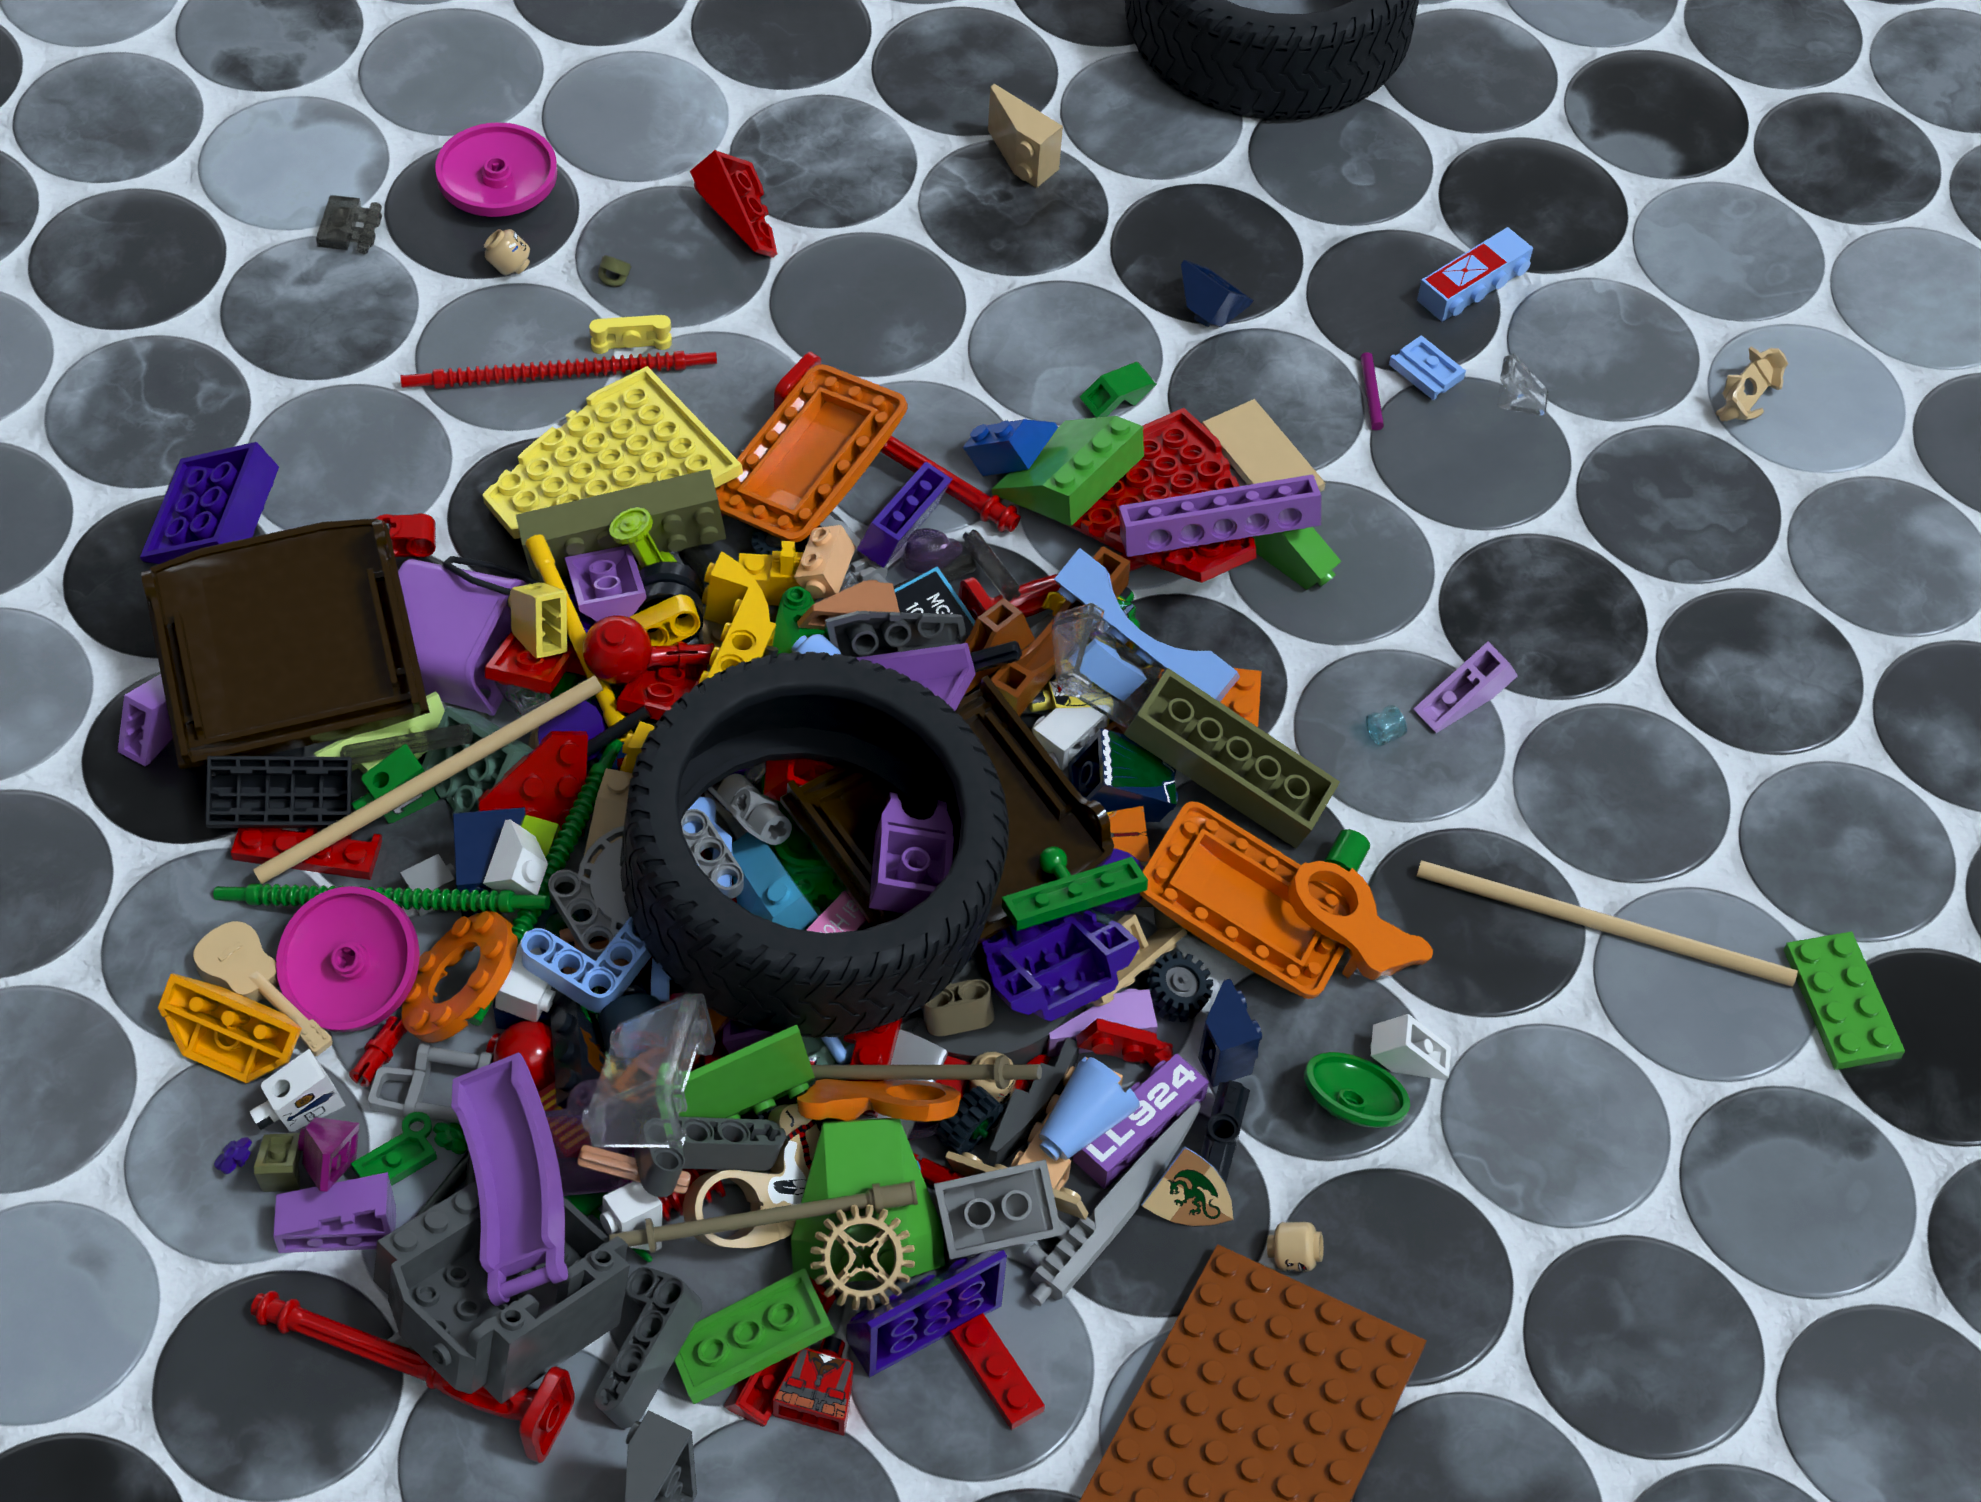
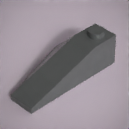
(891, 632)

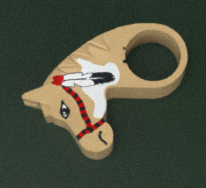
(778, 1188)

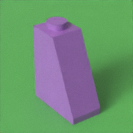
(145, 722)

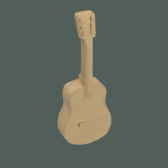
(235, 960)

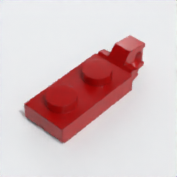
(1124, 1042)

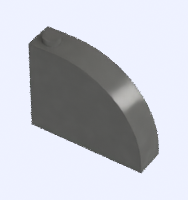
(1010, 1033)

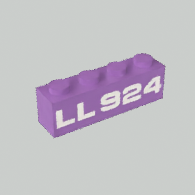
(1162, 1100)

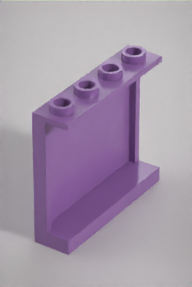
(941, 669)

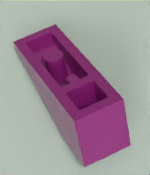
(328, 1149)

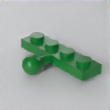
(1072, 892)

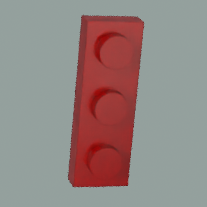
(997, 1371)

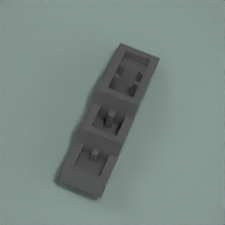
(1029, 1108)

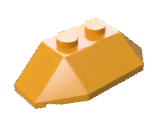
(227, 1029)

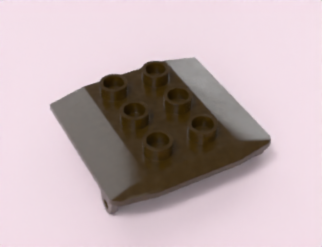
(283, 641)
(1043, 808)

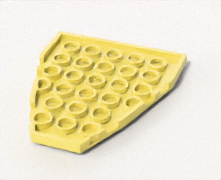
(618, 441)

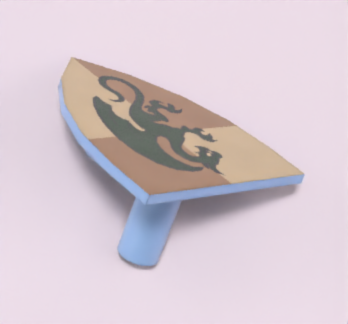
(1190, 1193)

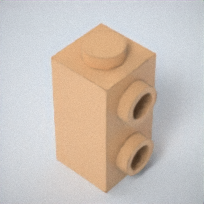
(825, 561)

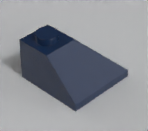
(1211, 296)

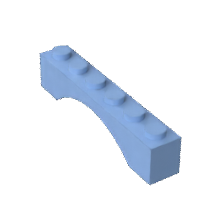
(1091, 583)

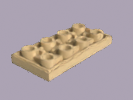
(1258, 446)

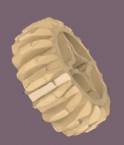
(886, 1232)

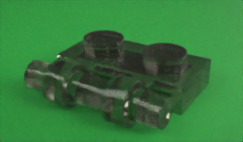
(339, 224)

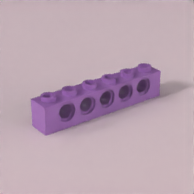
(1220, 515)

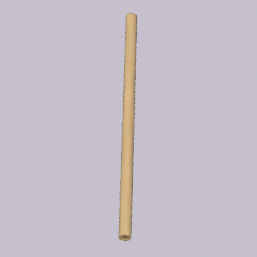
(427, 779)
(1607, 923)

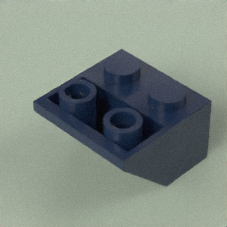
(1229, 1037)

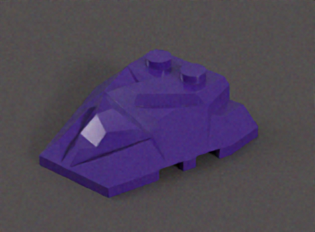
(1058, 963)

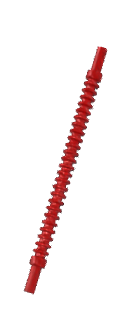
(439, 378)

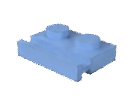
(1427, 367)

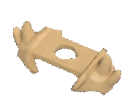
(1763, 371)

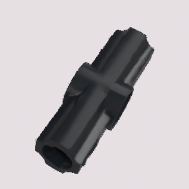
(1226, 1119)

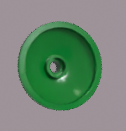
(1356, 1090)

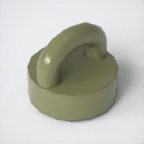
(615, 265)

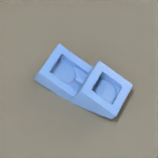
(1109, 671)

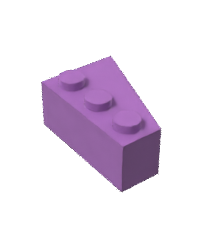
(344, 1218)

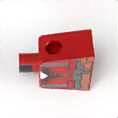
(817, 1388)

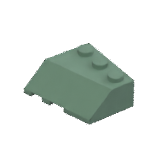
(468, 785)

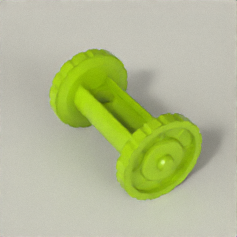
(633, 529)

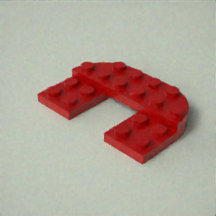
(655, 689)

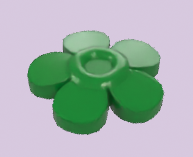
(450, 1137)

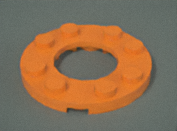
(498, 948)

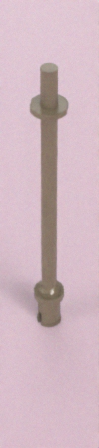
(1001, 1072)
(879, 1196)

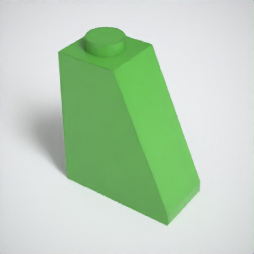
(1299, 555)

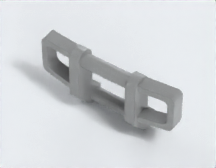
(419, 1079)

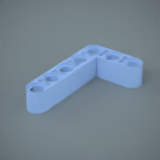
(589, 972)

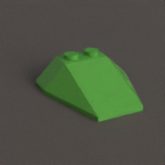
(847, 1163)

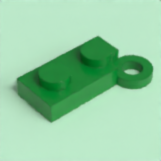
(401, 1154)

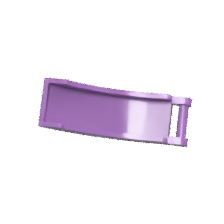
(513, 1175)

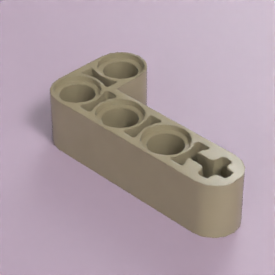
(959, 1008)

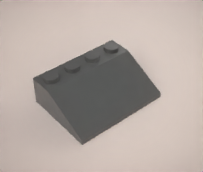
(660, 1462)

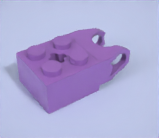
(909, 856)

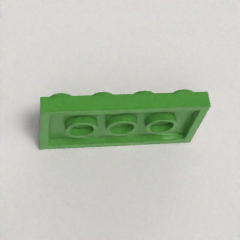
(1844, 1000)
(752, 1335)

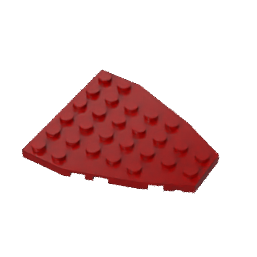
(1177, 461)

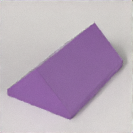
(606, 582)

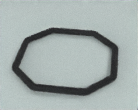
(452, 559)

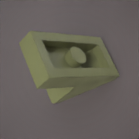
(277, 1163)

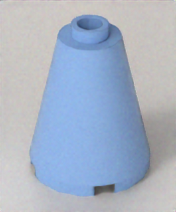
(1086, 1109)

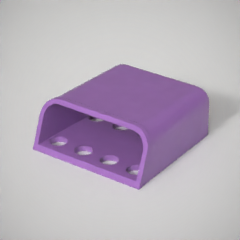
(456, 631)

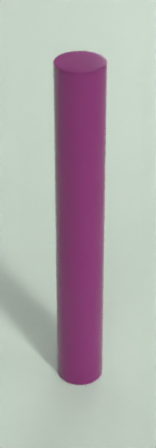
(1372, 391)

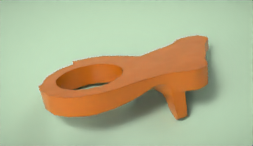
(1373, 943)
(892, 1098)

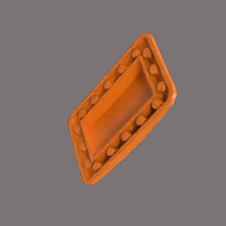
(811, 452)
(1237, 900)

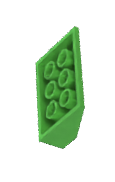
(1075, 467)
(750, 1078)

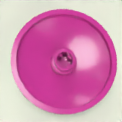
(496, 169)
(348, 958)

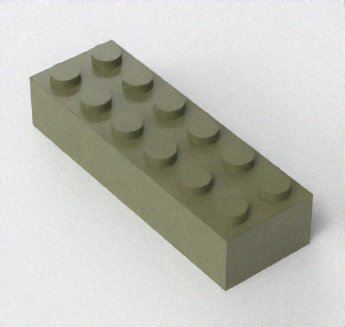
(681, 507)
(1232, 758)

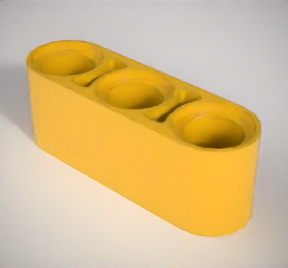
(665, 618)

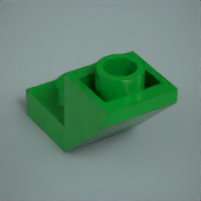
(1114, 387)

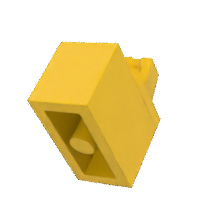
(774, 572)

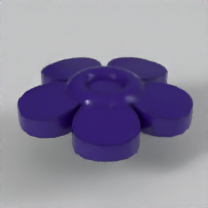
(234, 1154)

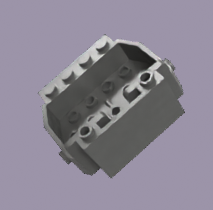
(458, 1325)

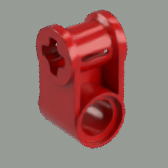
(411, 534)

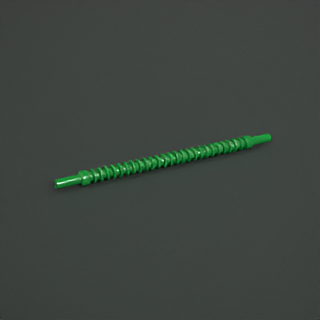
(564, 844)
(505, 901)

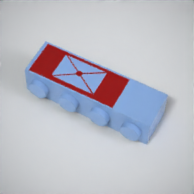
(1475, 274)

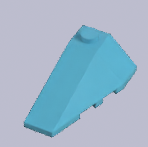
(769, 887)

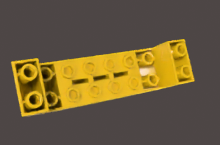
(740, 605)

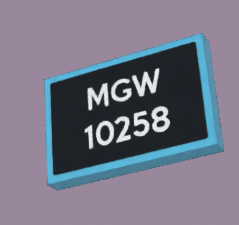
(932, 595)

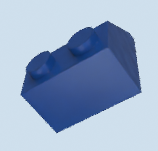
(1008, 445)

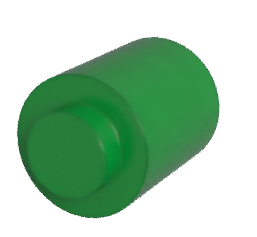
(1348, 850)

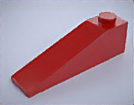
(735, 193)

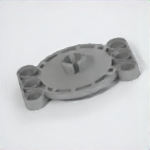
(604, 893)

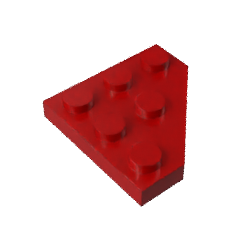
(544, 779)

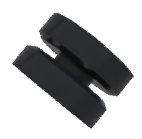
(670, 579)

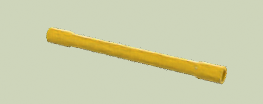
(546, 566)

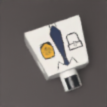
(297, 1094)

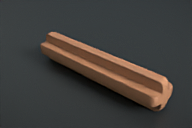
(619, 1166)

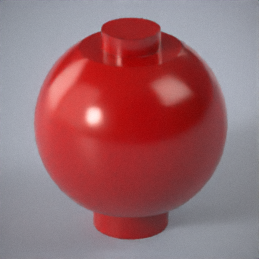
(617, 649)
(533, 1042)

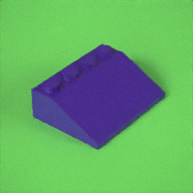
(211, 501)
(927, 1311)

